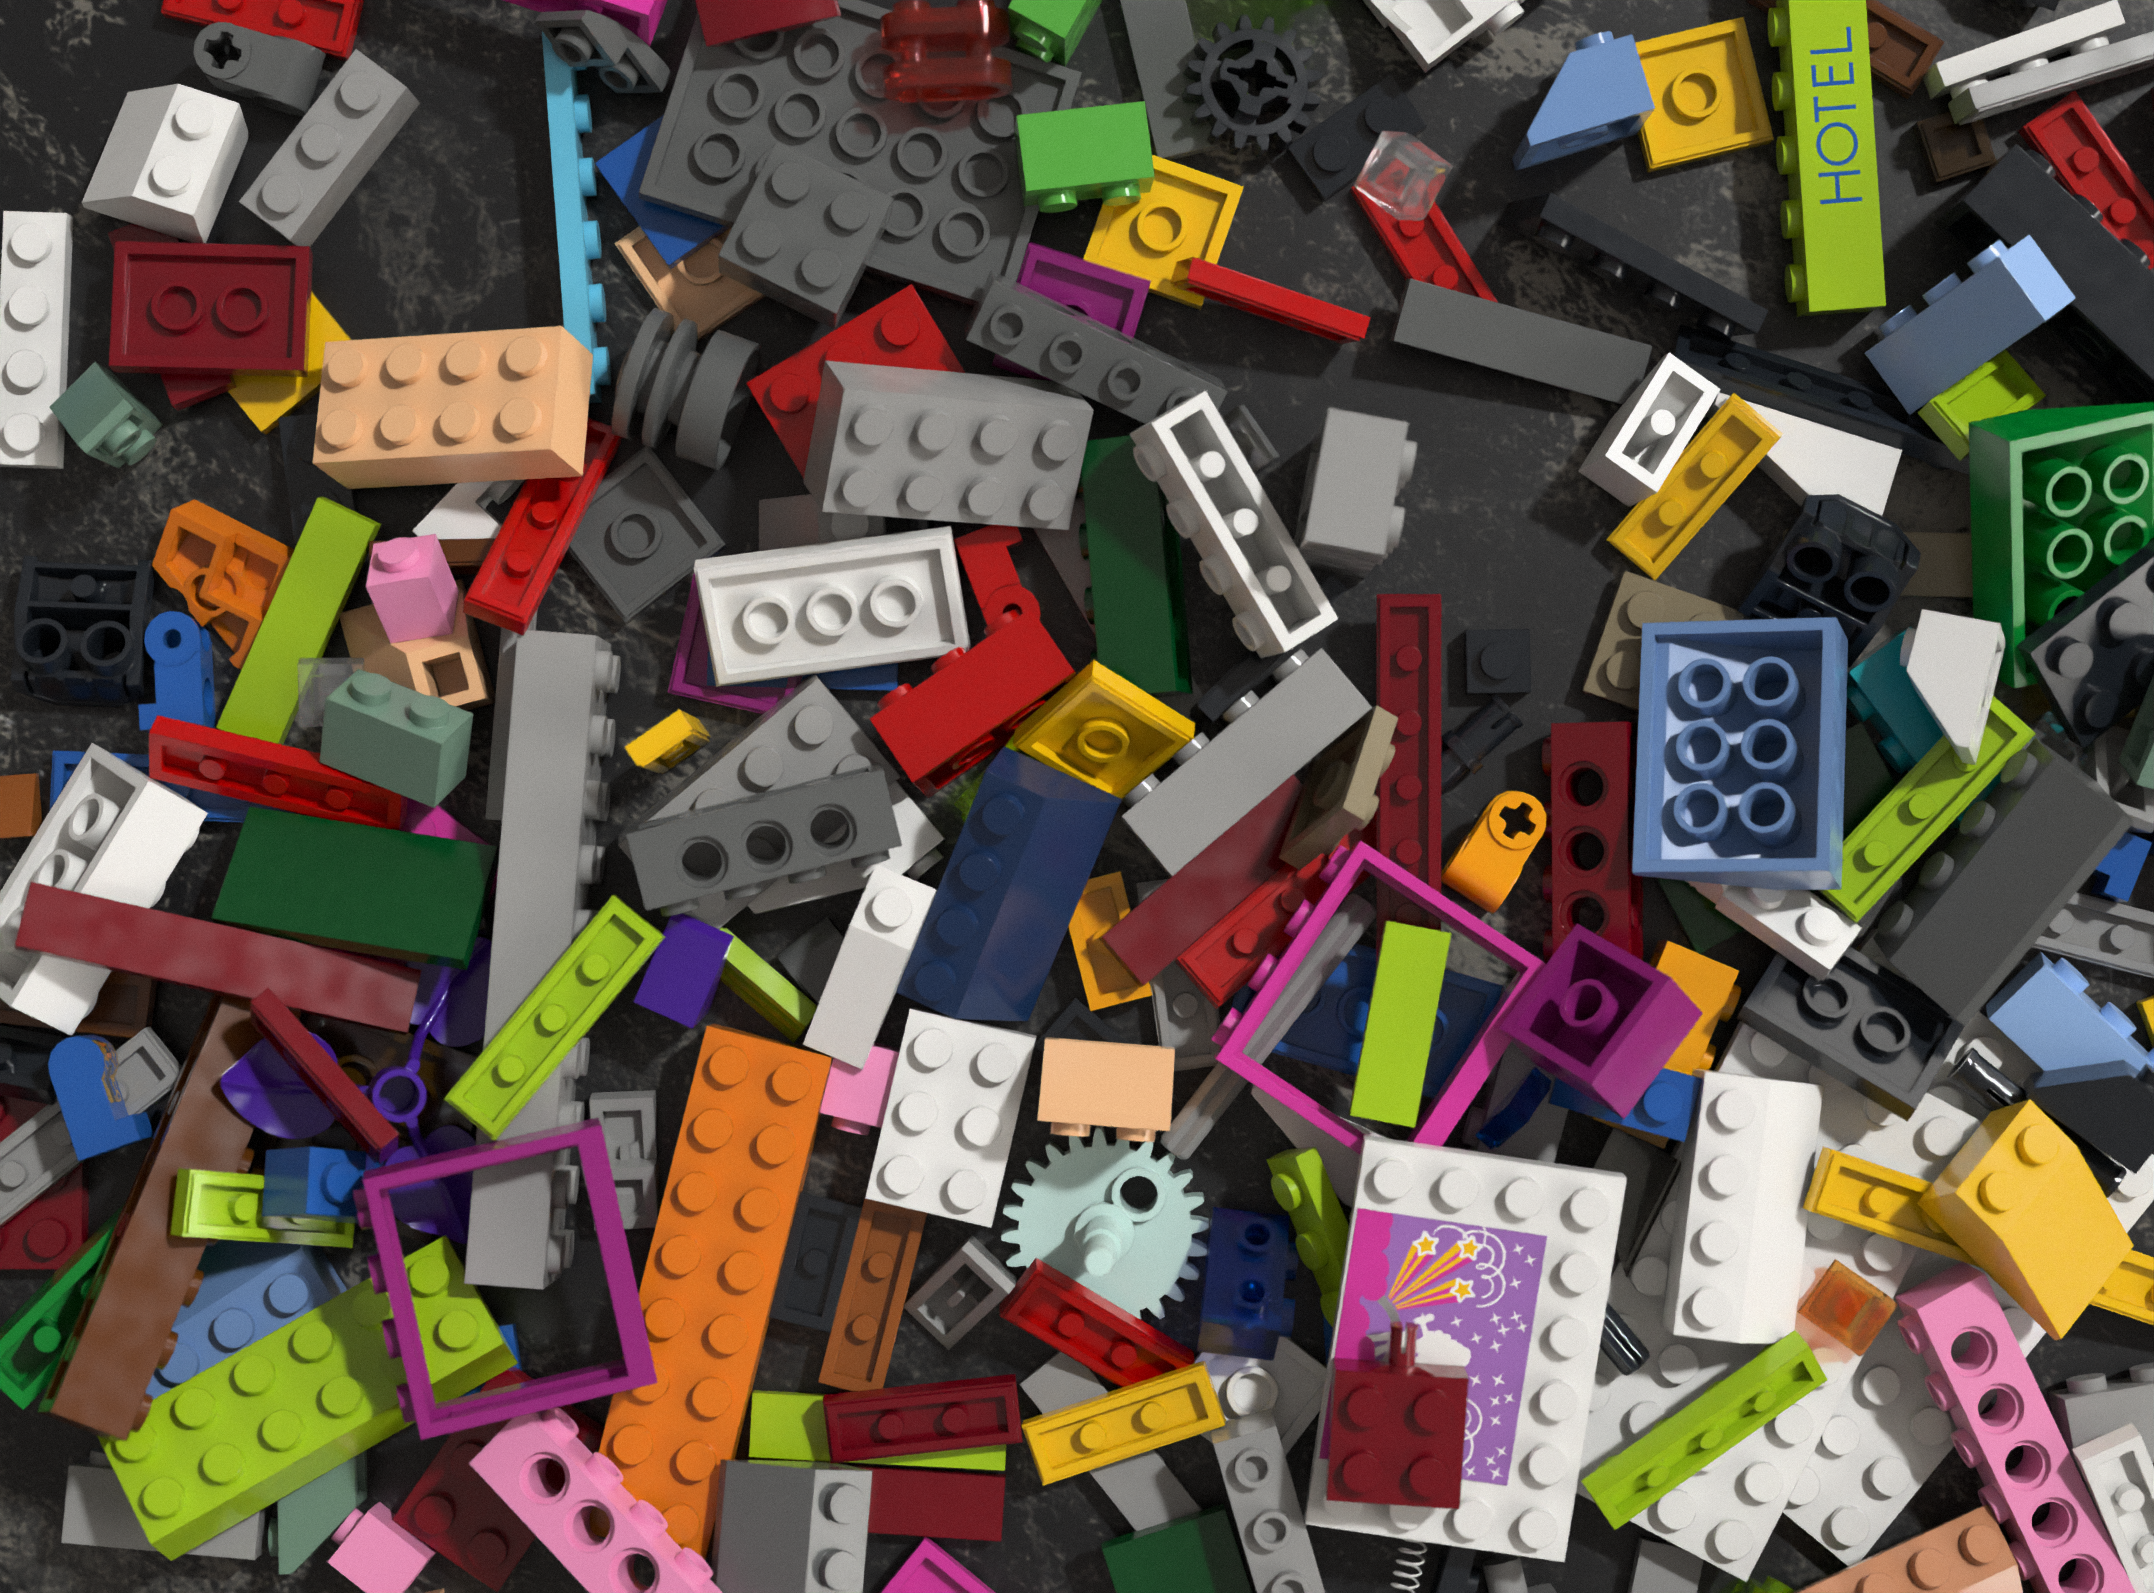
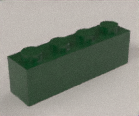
(1134, 572)

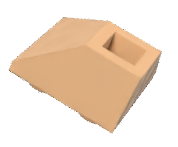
(435, 666)

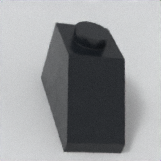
(2103, 1104)

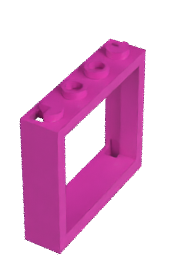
(1306, 927)

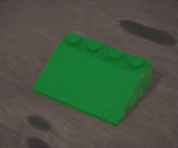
(2054, 511)

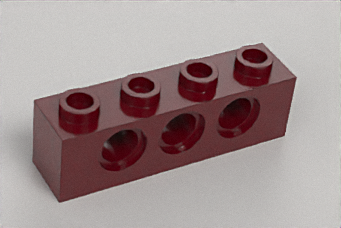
(1567, 883)

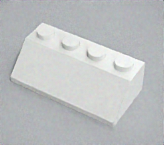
(105, 838)
(1742, 1209)

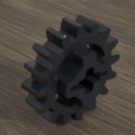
(1227, 82)

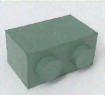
(396, 737)

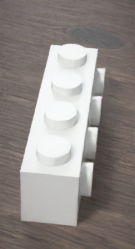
(1232, 527)

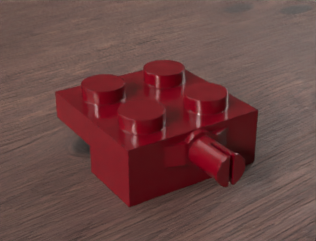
(1396, 1428)

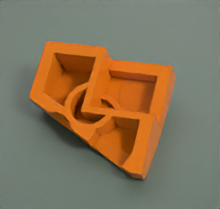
(221, 571)

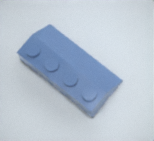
(242, 1298)

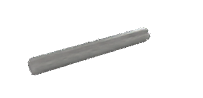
(1224, 1084)

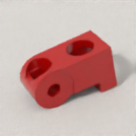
(993, 572)

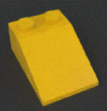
(2030, 1215)

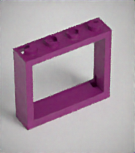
(403, 1332)

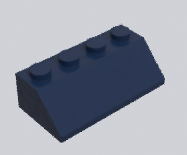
(1008, 891)

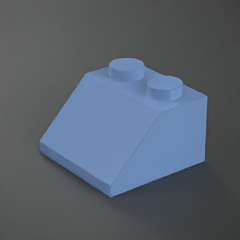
(1591, 102)

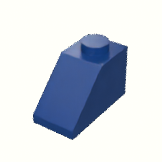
(1661, 1110)
(314, 1183)

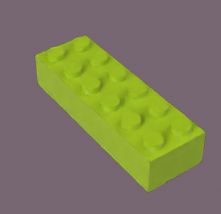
(299, 1403)

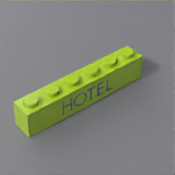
(1828, 156)

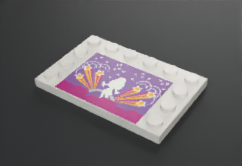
(1513, 1283)

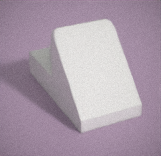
(463, 511)

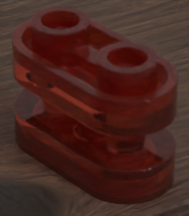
(919, 29)

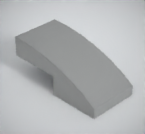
(633, 1152)

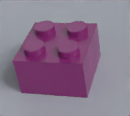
(1601, 1020)

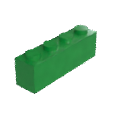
(41, 1327)

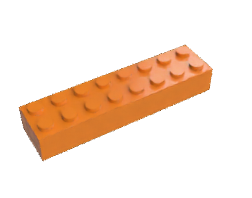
(715, 1273)

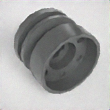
(674, 385)

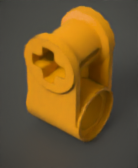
(1489, 861)

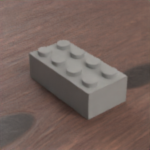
(946, 446)
(1350, 492)
(791, 743)
(1245, 762)

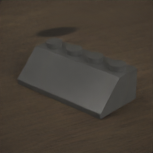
(2001, 880)
(790, 1527)

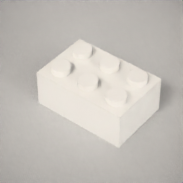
(950, 1117)

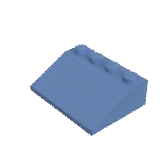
(1742, 753)

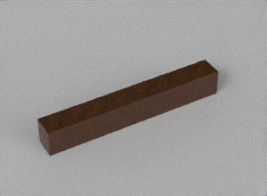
(145, 1269)

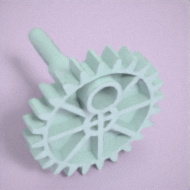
(1091, 1233)

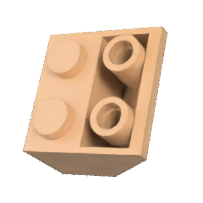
(1106, 1086)

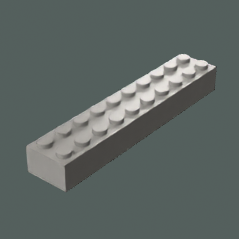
(539, 912)

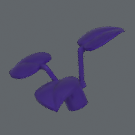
(453, 1010)

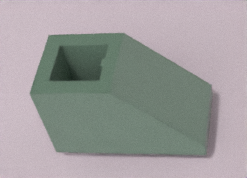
(106, 418)
(316, 1512)

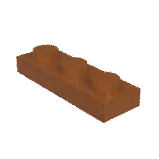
(872, 1296)

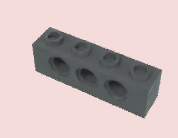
(1083, 352)
(661, 842)

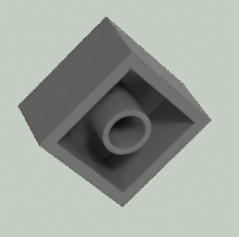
(805, 235)

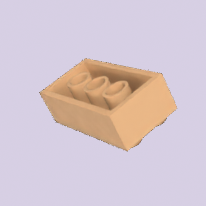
(453, 408)

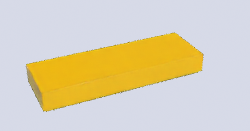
(1695, 486)
(668, 742)
(1123, 1423)

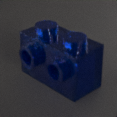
(1245, 1284)

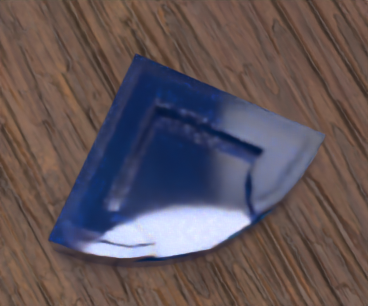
(1514, 1109)

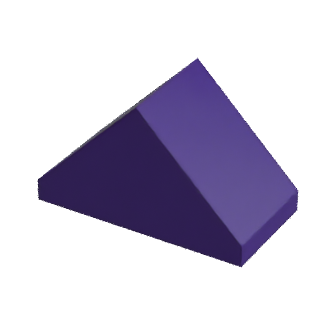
(685, 970)

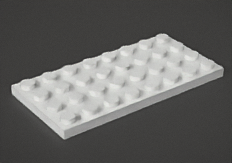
(1739, 1497)

